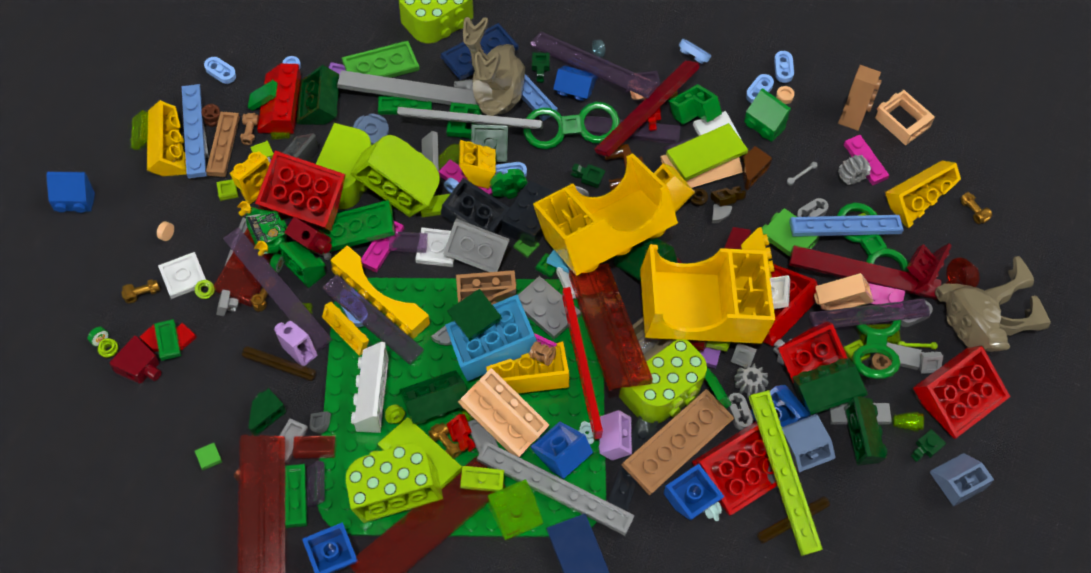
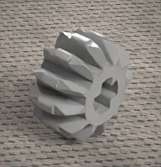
(854, 169)
(751, 380)

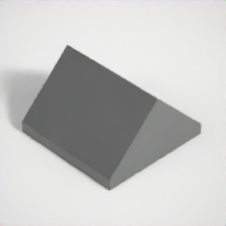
(303, 147)

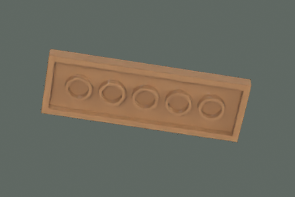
(677, 442)

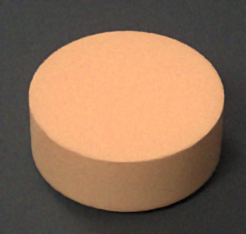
(785, 94)
(165, 231)

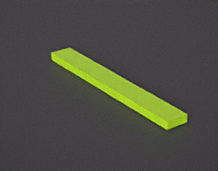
(785, 473)

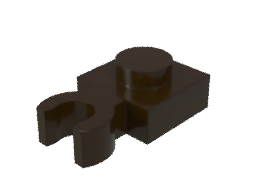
(725, 196)

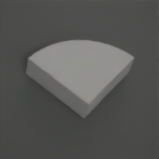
(720, 213)
(442, 337)

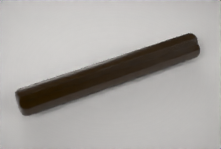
(279, 363)
(784, 524)

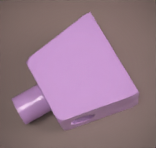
(290, 337)

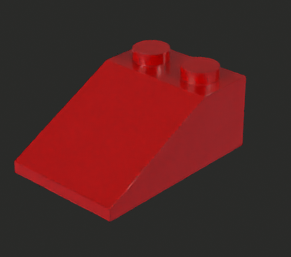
(812, 349)

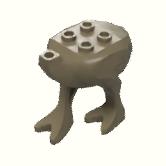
(497, 76)
(977, 312)

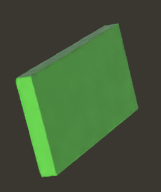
(383, 61)

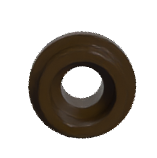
(699, 201)

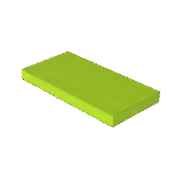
(706, 151)
(411, 434)

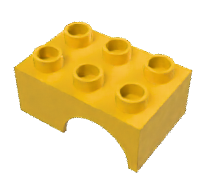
(598, 228)
(708, 299)

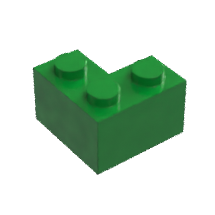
(694, 103)

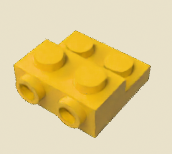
(250, 175)

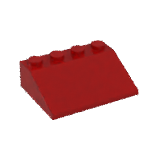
(301, 190)
(800, 301)
(962, 391)
(739, 468)

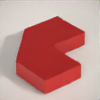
(185, 337)

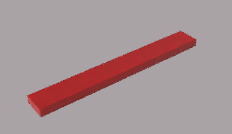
(582, 364)

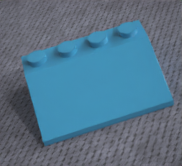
(501, 342)

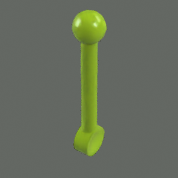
(933, 345)

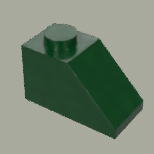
(265, 411)

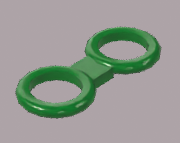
(571, 124)
(872, 244)
(877, 343)

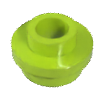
(204, 283)
(104, 344)
(394, 414)

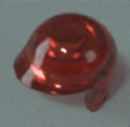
(962, 272)

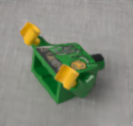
(265, 228)

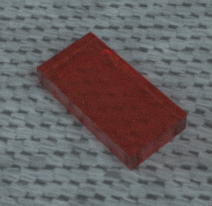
(314, 447)

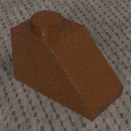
(754, 165)

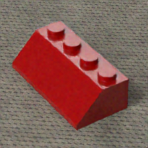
(280, 112)

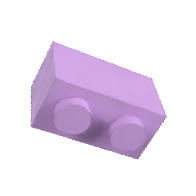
(616, 435)

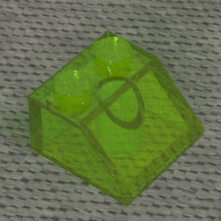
(515, 509)

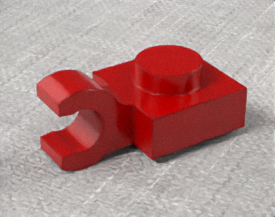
(653, 118)
(459, 431)

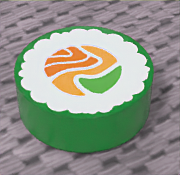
(277, 262)
(97, 335)

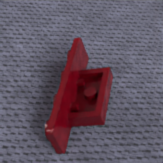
(926, 266)

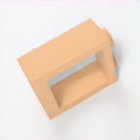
(914, 108)
(844, 293)

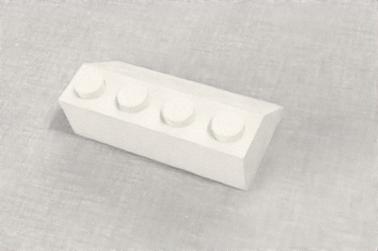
(371, 389)

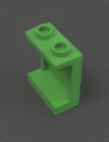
(780, 233)

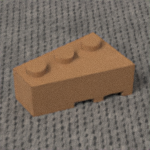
(860, 97)
(494, 285)

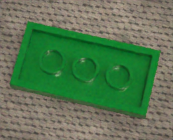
(361, 225)

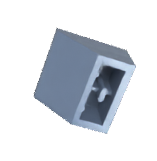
(808, 443)
(962, 478)

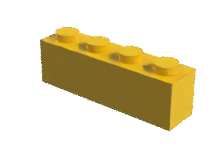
(164, 141)
(922, 190)
(531, 375)

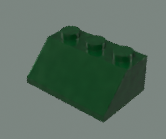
(319, 95)
(634, 259)
(829, 385)
(433, 396)
(865, 431)

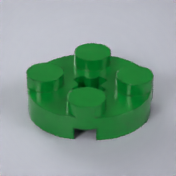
(508, 183)

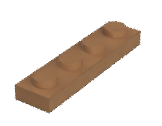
(222, 144)

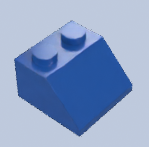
(574, 82)
(70, 191)
(787, 406)
(562, 449)
(692, 492)
(330, 549)

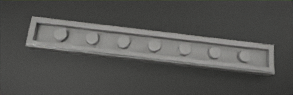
(405, 88)
(470, 118)
(556, 488)

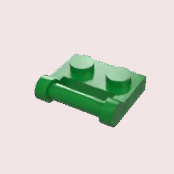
(459, 129)

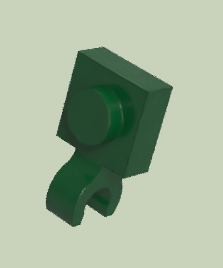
(540, 62)
(590, 175)
(929, 445)

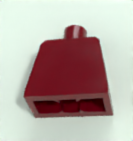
(315, 240)
(136, 362)

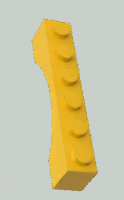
(407, 316)

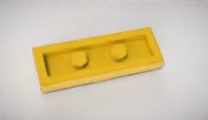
(345, 328)

